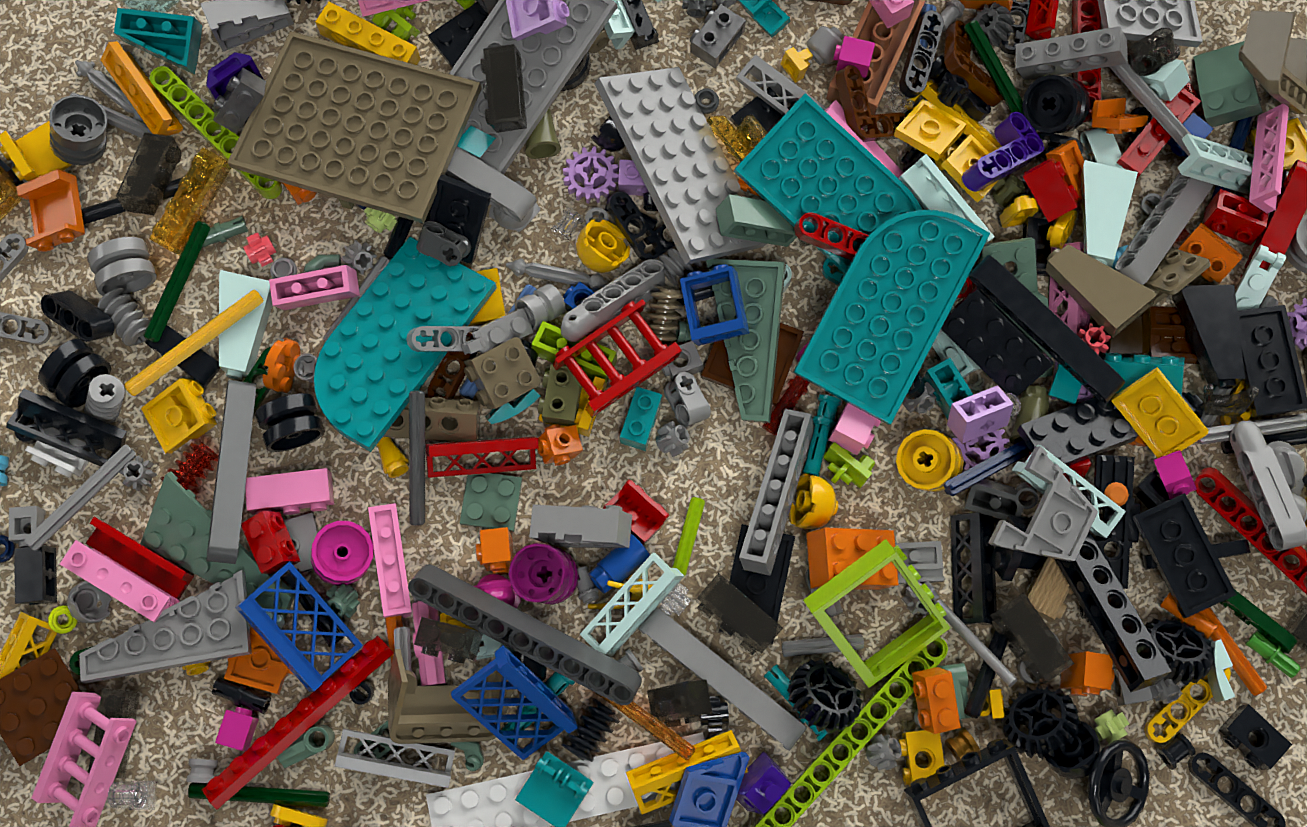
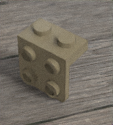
(1175, 273)
(502, 373)

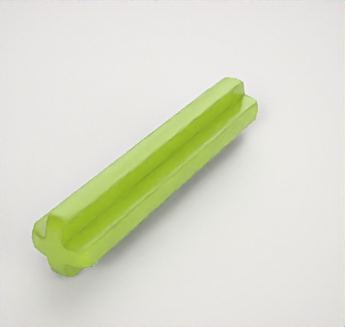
(688, 534)

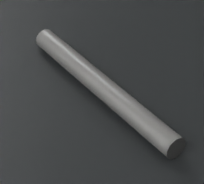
(978, 646)

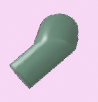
(323, 261)
(472, 753)

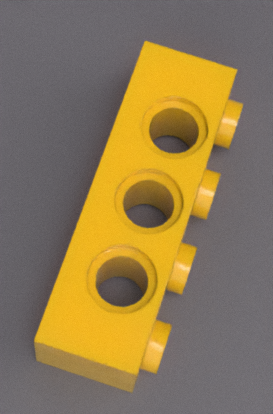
(360, 34)

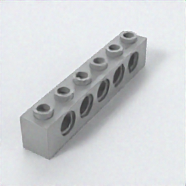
(777, 492)

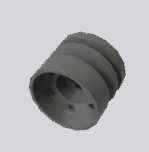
(78, 130)

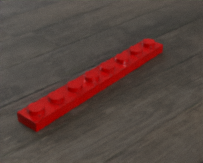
(297, 722)

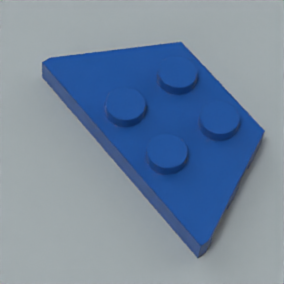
(709, 792)

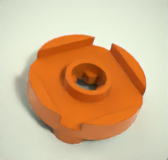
(281, 365)

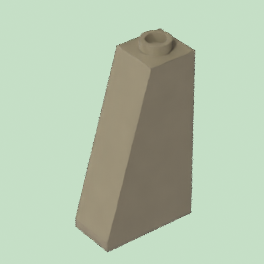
(1100, 290)

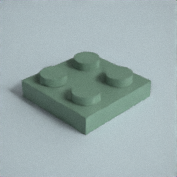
(491, 501)

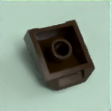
(1133, 338)

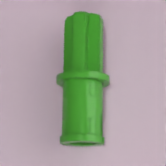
(1273, 654)

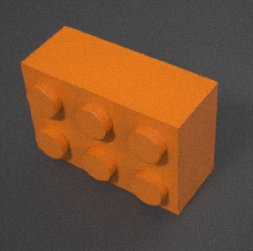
(837, 548)

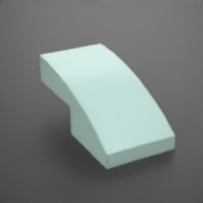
(1216, 677)

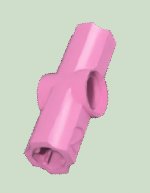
(430, 668)

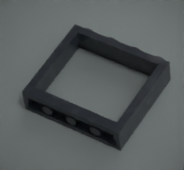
(970, 764)

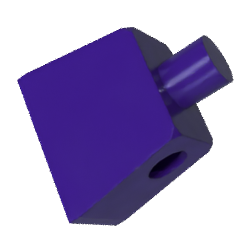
(762, 785)

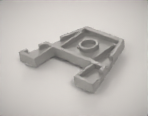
(1059, 520)

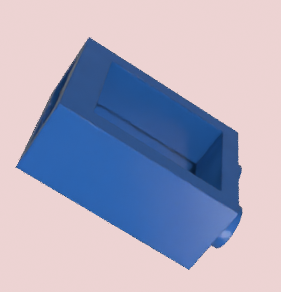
(718, 331)

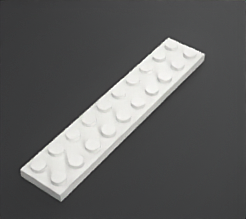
(494, 802)

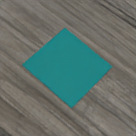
(475, 141)

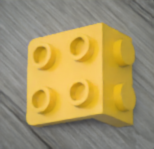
(31, 153)

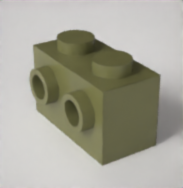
(561, 397)

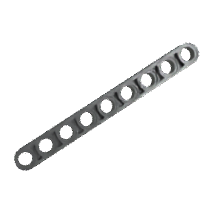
(525, 634)

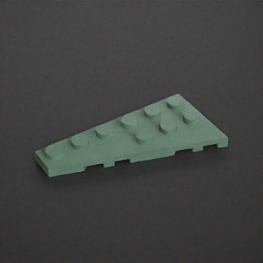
(753, 354)
(180, 533)

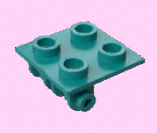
(554, 790)

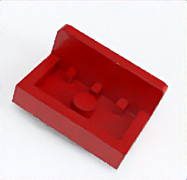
(646, 513)

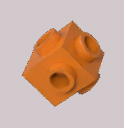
(559, 444)

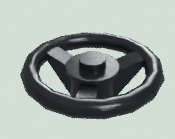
(1111, 782)

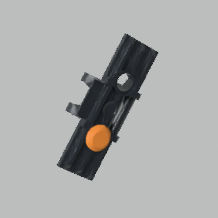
(1115, 479)

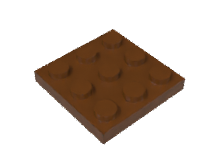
(718, 369)
(34, 704)

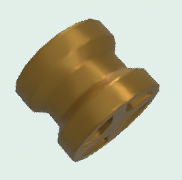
(961, 744)

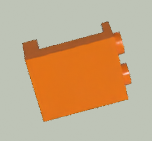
(54, 209)

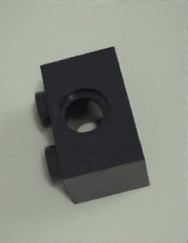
(1270, 743)

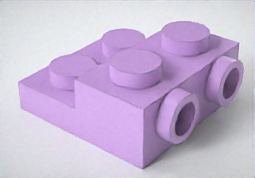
(536, 16)

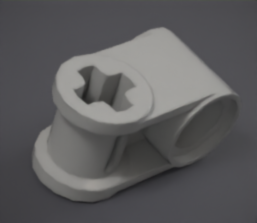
(687, 402)

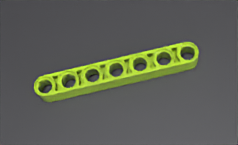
(205, 126)

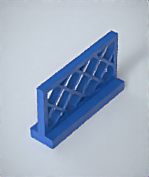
(281, 644)
(536, 695)

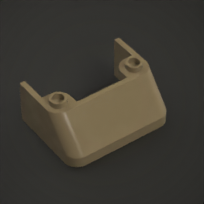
(1276, 58)
(431, 713)

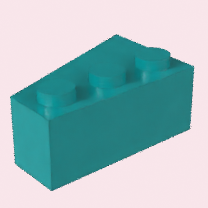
(162, 35)
(1139, 365)

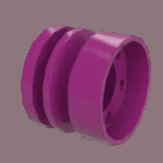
(529, 571)

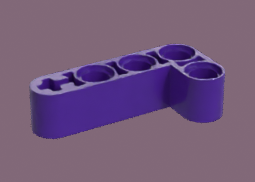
(1019, 147)

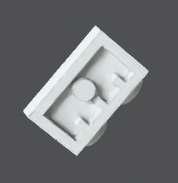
(64, 461)

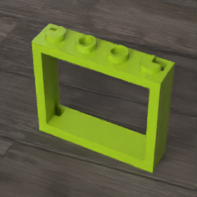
(903, 646)

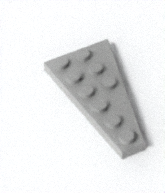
(185, 634)

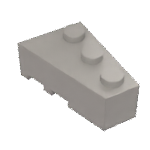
(245, 20)
(581, 526)

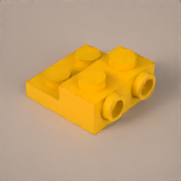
(179, 414)

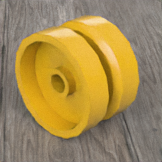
(914, 456)

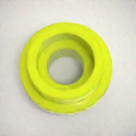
(61, 628)

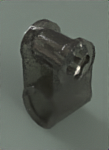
(1152, 52)

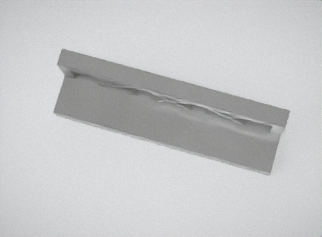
(776, 81)
(391, 768)

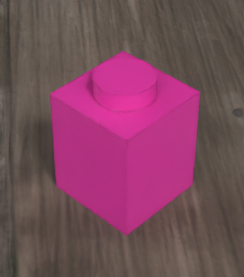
(854, 52)
(1175, 474)
(237, 729)

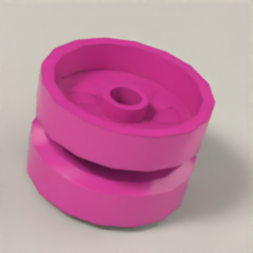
(334, 538)

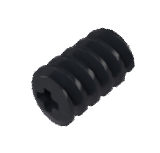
(591, 731)

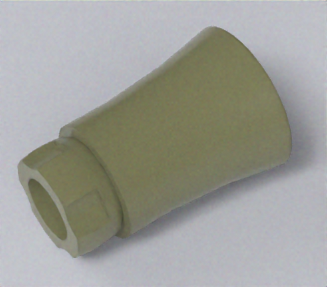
(543, 140)
(1033, 406)

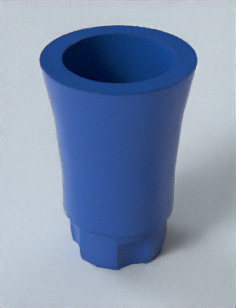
(618, 564)

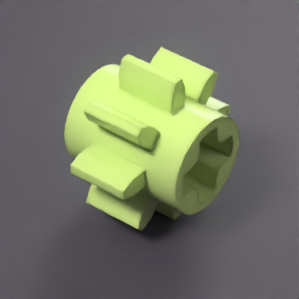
(379, 220)
(1111, 726)

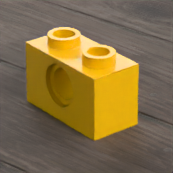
(920, 742)

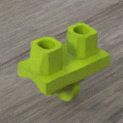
(403, 28)
(847, 467)

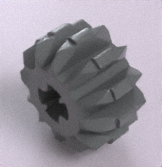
(995, 23)

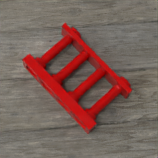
(619, 383)

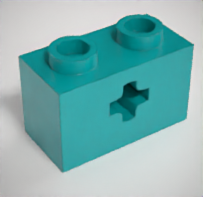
(948, 385)
(641, 418)

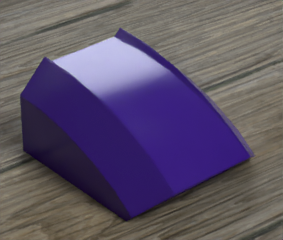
(222, 72)

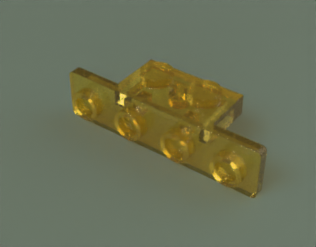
(738, 141)

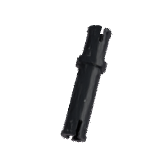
(324, 623)

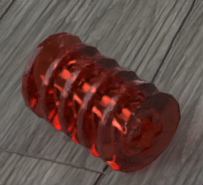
(194, 465)

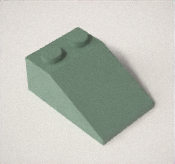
(1226, 86)

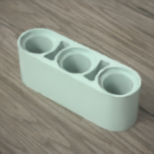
(1101, 147)

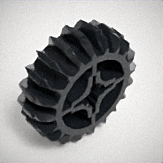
(1183, 648)
(821, 700)
(1045, 730)

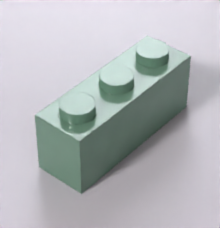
(753, 221)

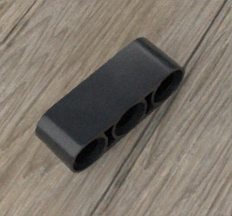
(77, 315)
(198, 365)

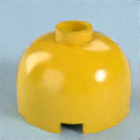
(601, 246)
(814, 503)

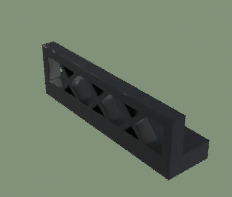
(71, 425)
(982, 573)

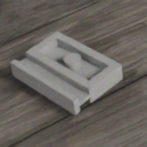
(925, 558)

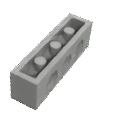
(1072, 53)

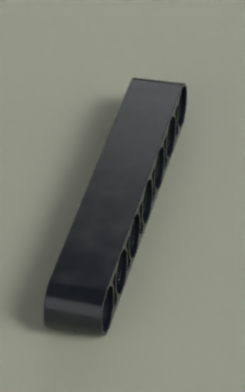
(1046, 329)

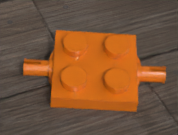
(260, 669)

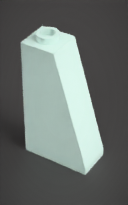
(1104, 208)
(242, 340)

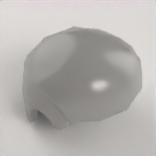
(83, 603)

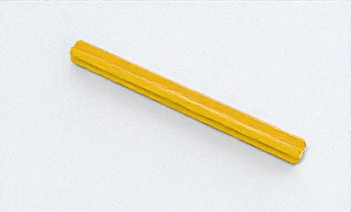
(193, 343)

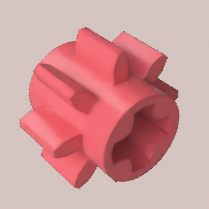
(259, 249)
(1097, 334)

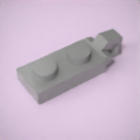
(498, 331)

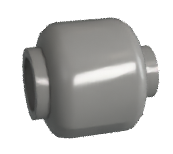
(824, 43)

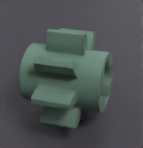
(342, 600)

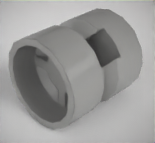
(542, 306)

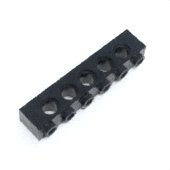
(1114, 617)

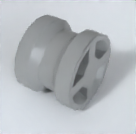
(201, 770)

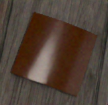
(1167, 323)

